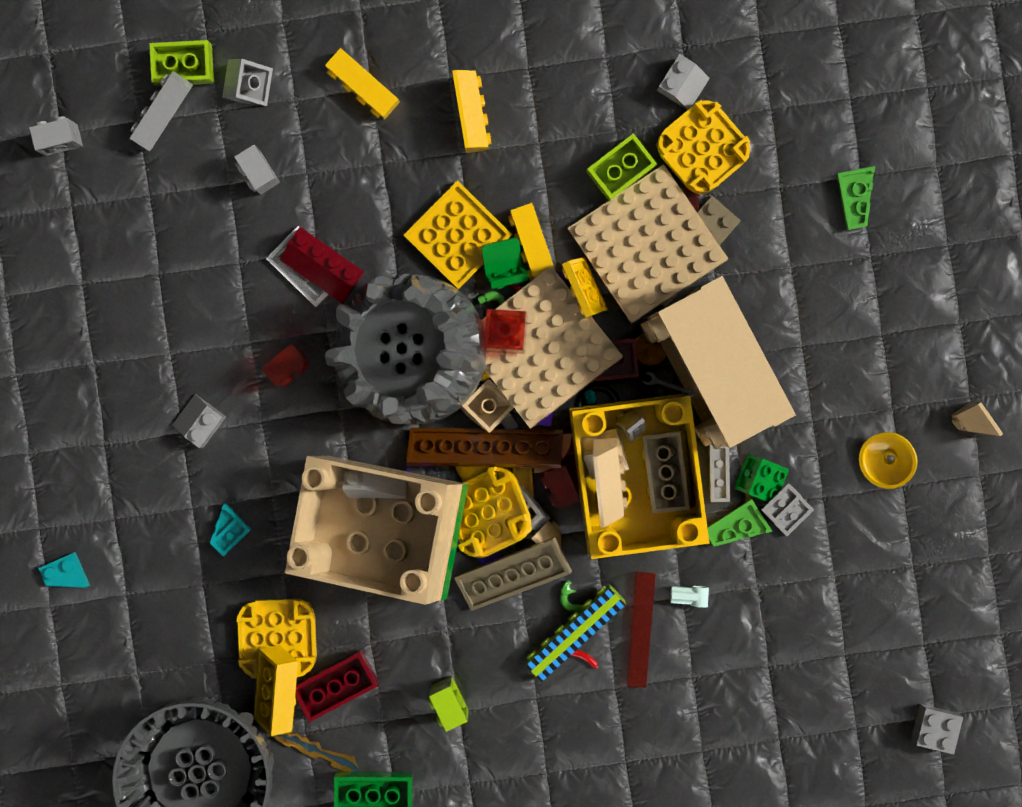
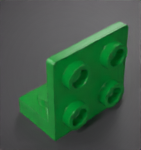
(761, 478)

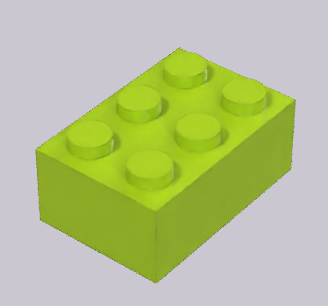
(187, 58)
(621, 167)
(448, 703)

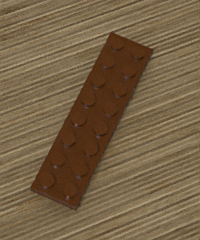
(482, 449)

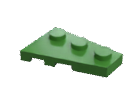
(855, 195)
(738, 524)

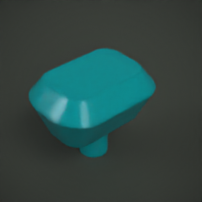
(590, 397)

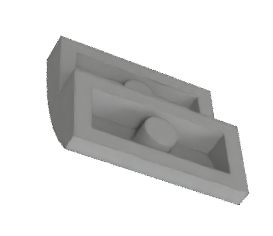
(787, 509)

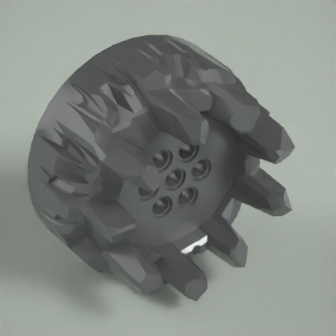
(450, 349)
(155, 748)

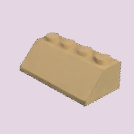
(608, 480)

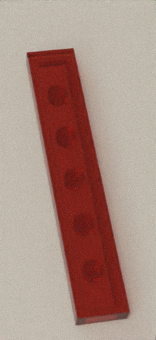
(641, 629)

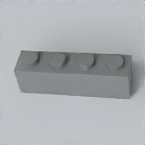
(161, 110)

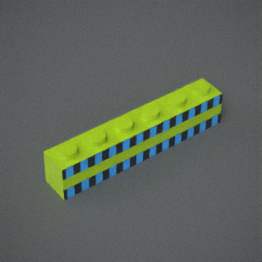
(575, 632)

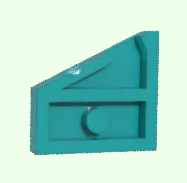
(228, 530)
(65, 572)

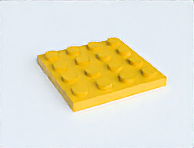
(454, 233)

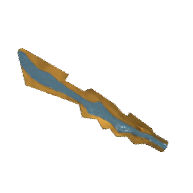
(313, 749)

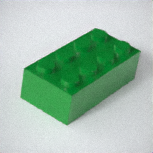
(373, 789)

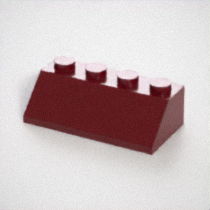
(321, 265)

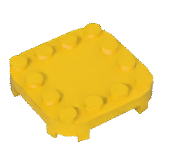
(703, 147)
(493, 513)
(275, 623)

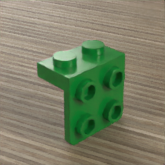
(503, 263)

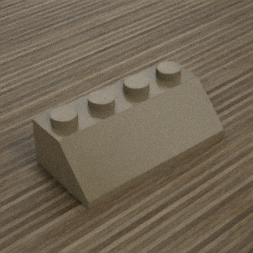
(669, 471)

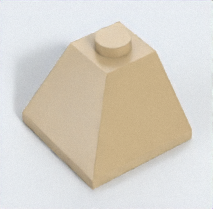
(487, 406)
(976, 419)
(547, 531)

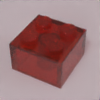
(505, 331)
(286, 366)
(561, 487)

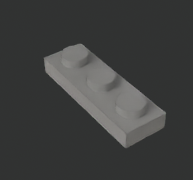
(719, 474)

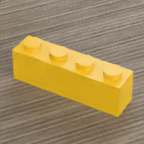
(362, 83)
(531, 239)

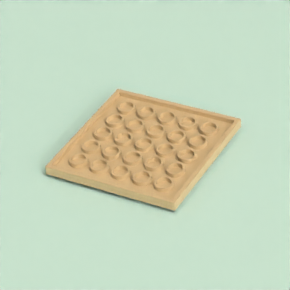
(647, 244)
(560, 351)

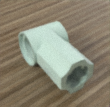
(694, 595)

